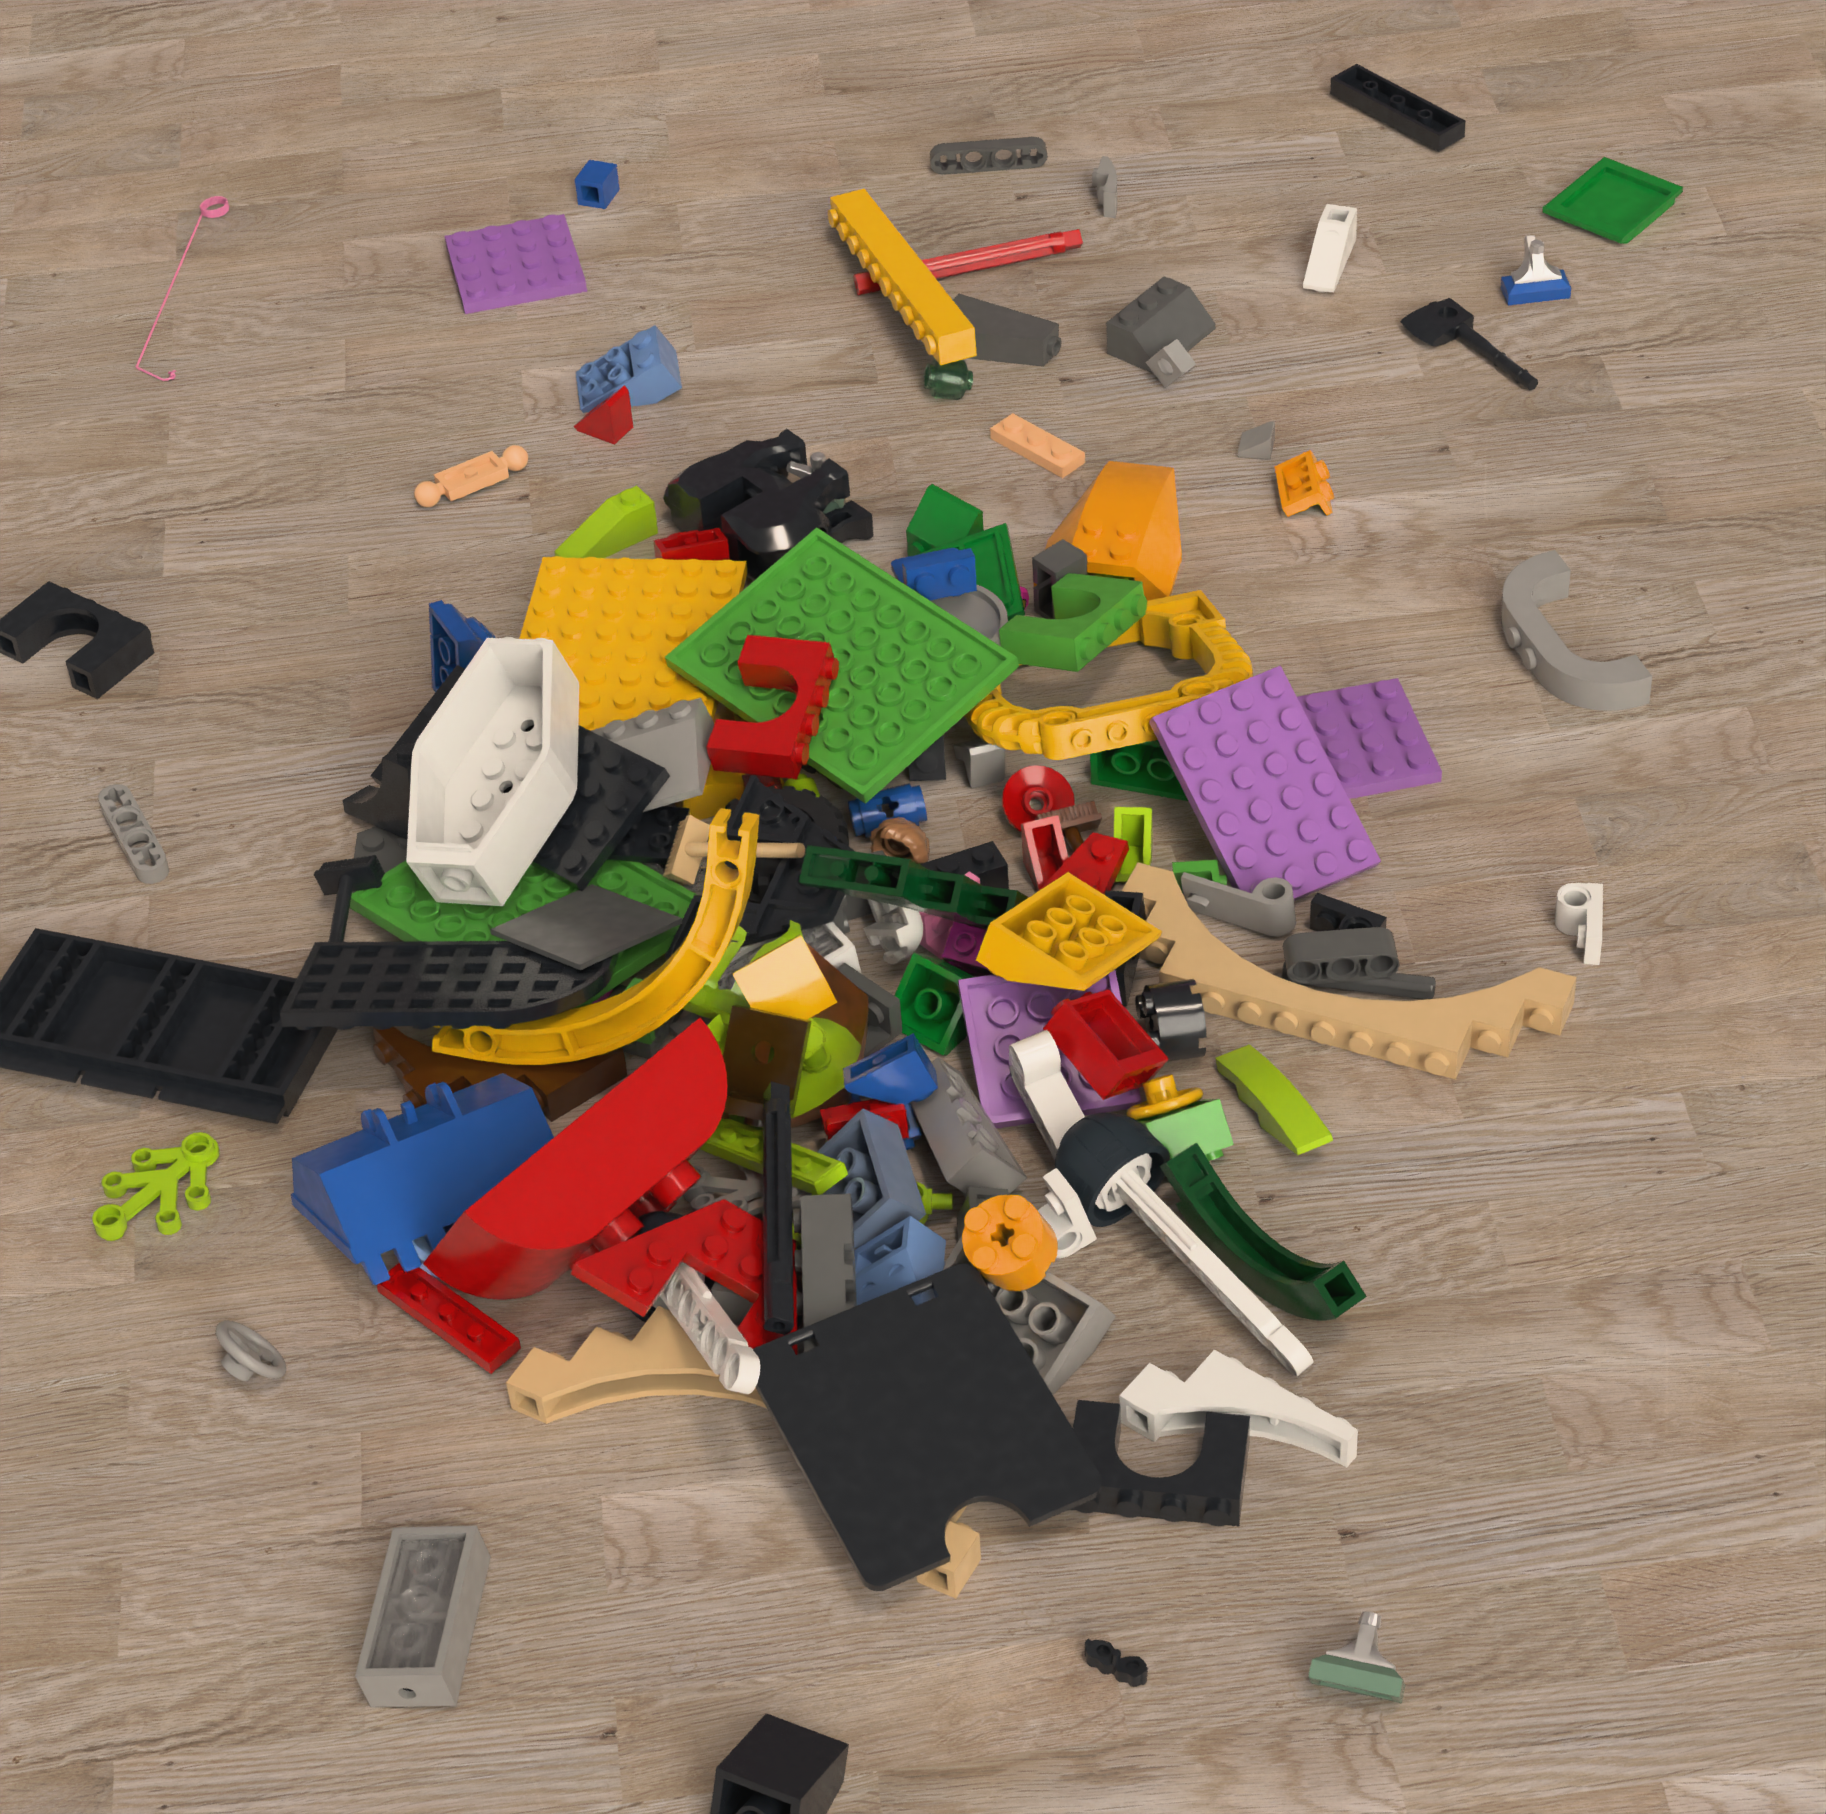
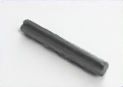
(1396, 985)

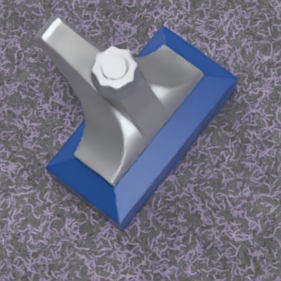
(1535, 278)

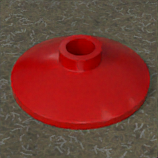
(1035, 783)

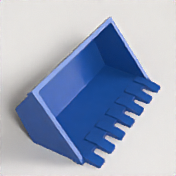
(416, 1169)

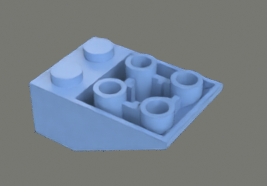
(642, 364)
(898, 1259)

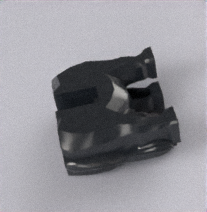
(758, 506)

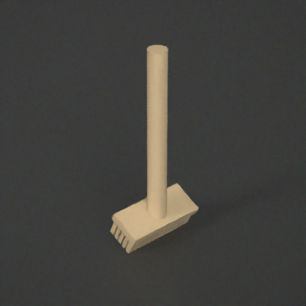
(692, 845)

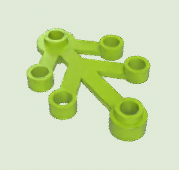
(194, 1155)

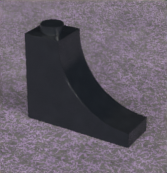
(389, 804)

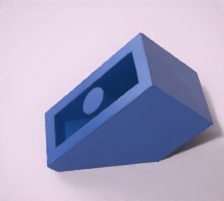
(893, 1074)

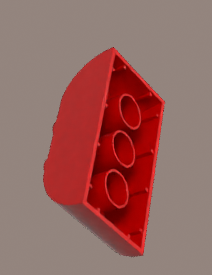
(592, 1177)

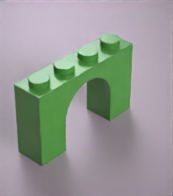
(1087, 620)

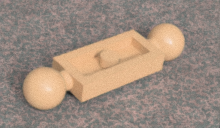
(471, 476)

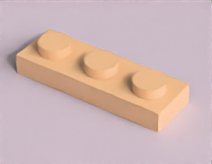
(1037, 445)

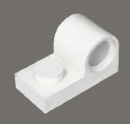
(1580, 914)
(1066, 1215)

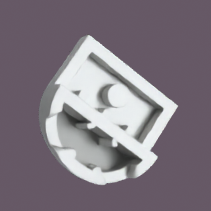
(896, 930)

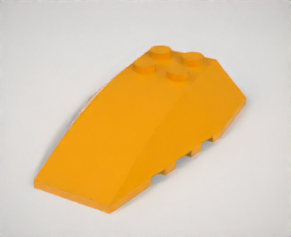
(1128, 526)

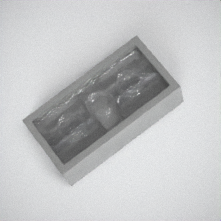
(423, 1617)

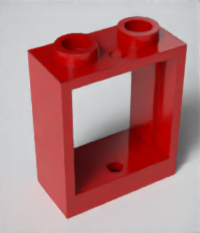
(1135, 1052)

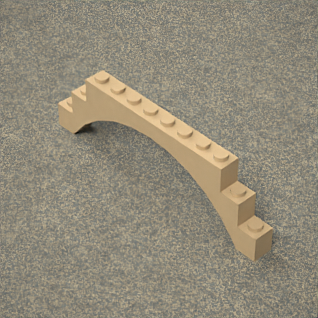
(1415, 1033)
(668, 1363)

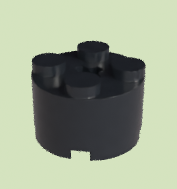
(1173, 1018)

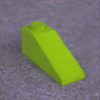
(613, 526)

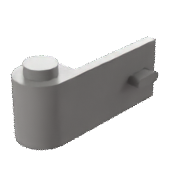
(1265, 910)

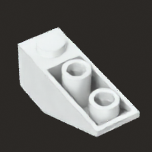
(1331, 248)

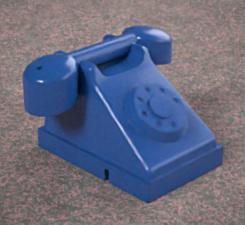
(452, 640)

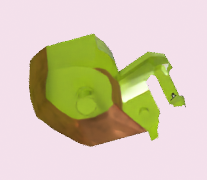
(834, 1038)

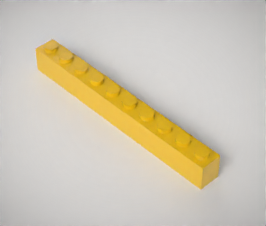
(902, 277)

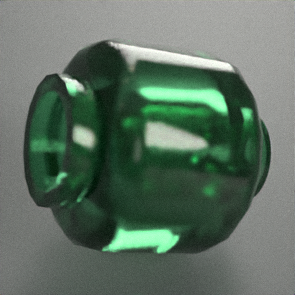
(948, 380)

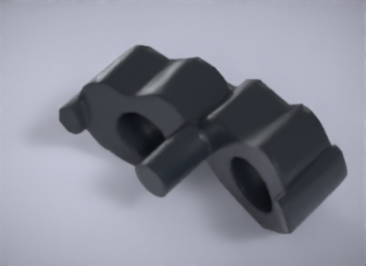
(1109, 1661)

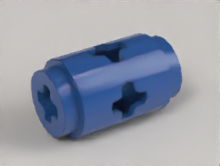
(903, 799)

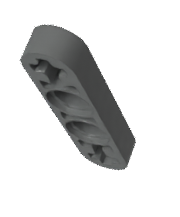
(988, 150)

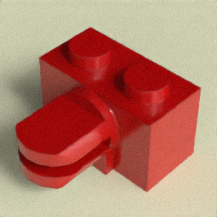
(693, 544)

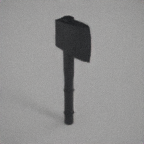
(1446, 321)

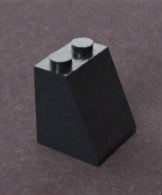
(780, 1771)

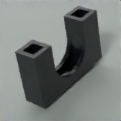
(58, 612)
(1203, 1493)

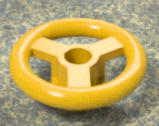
(1163, 1098)

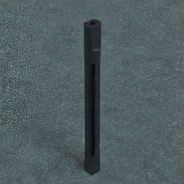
(777, 1210)

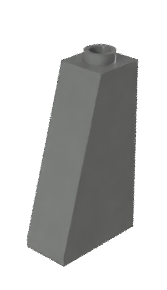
(1009, 334)

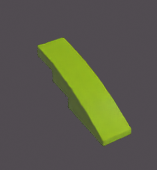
(1275, 1099)

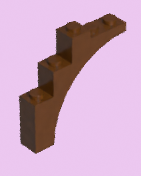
(556, 1086)

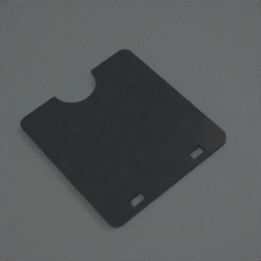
(916, 1418)

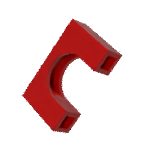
(780, 744)

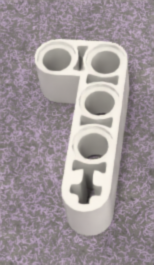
(1038, 1078)

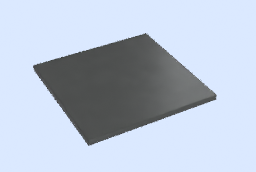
(586, 926)

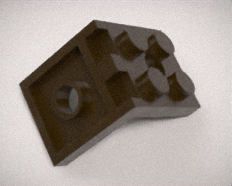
(749, 1076)

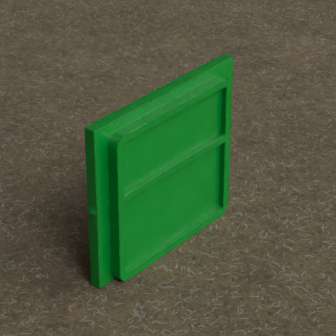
(1614, 200)
(993, 565)

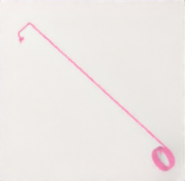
(209, 214)

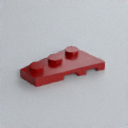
(1095, 862)

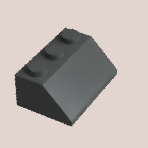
(1155, 320)

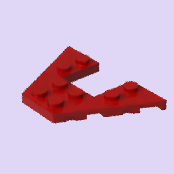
(713, 1240)

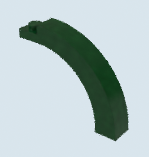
(1256, 1259)

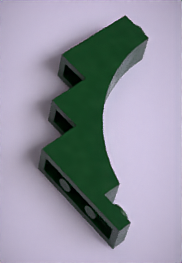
(907, 885)

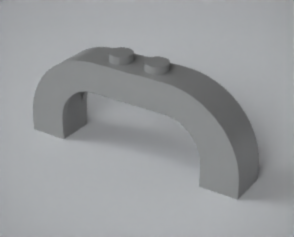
(1575, 680)

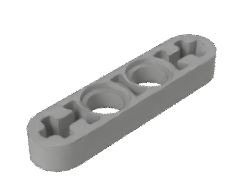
(133, 833)

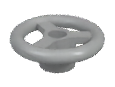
(246, 1351)

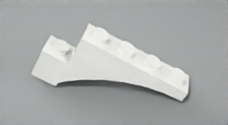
(1164, 1405)

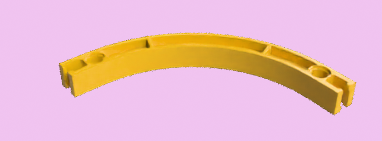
(650, 1003)

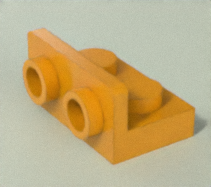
(1304, 484)

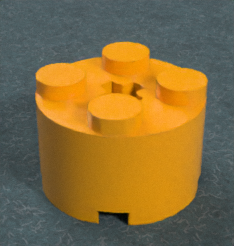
(1009, 1242)

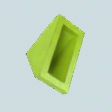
(1135, 827)

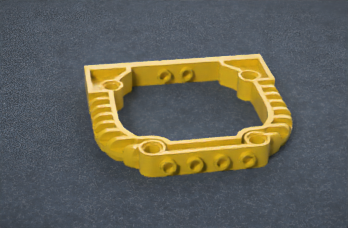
(1177, 622)

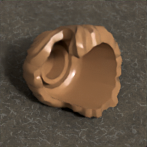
(901, 839)

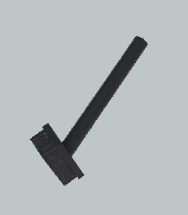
(342, 879)

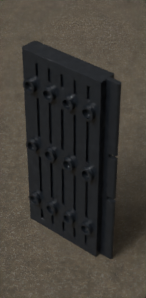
(155, 1024)

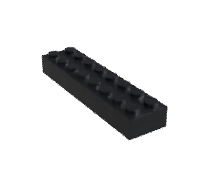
(1398, 107)

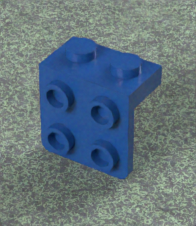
(938, 572)

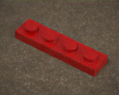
(450, 1317)

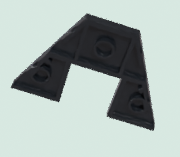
(785, 896)

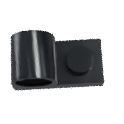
(1333, 914)

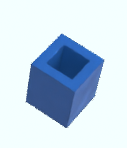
(597, 184)

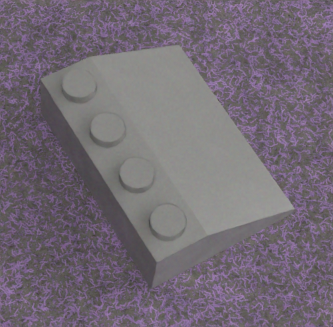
(672, 739)
(1052, 1322)

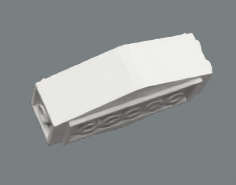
(462, 829)

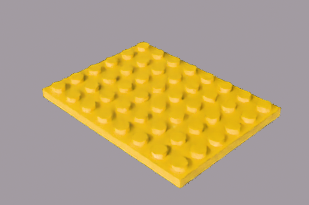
(622, 620)

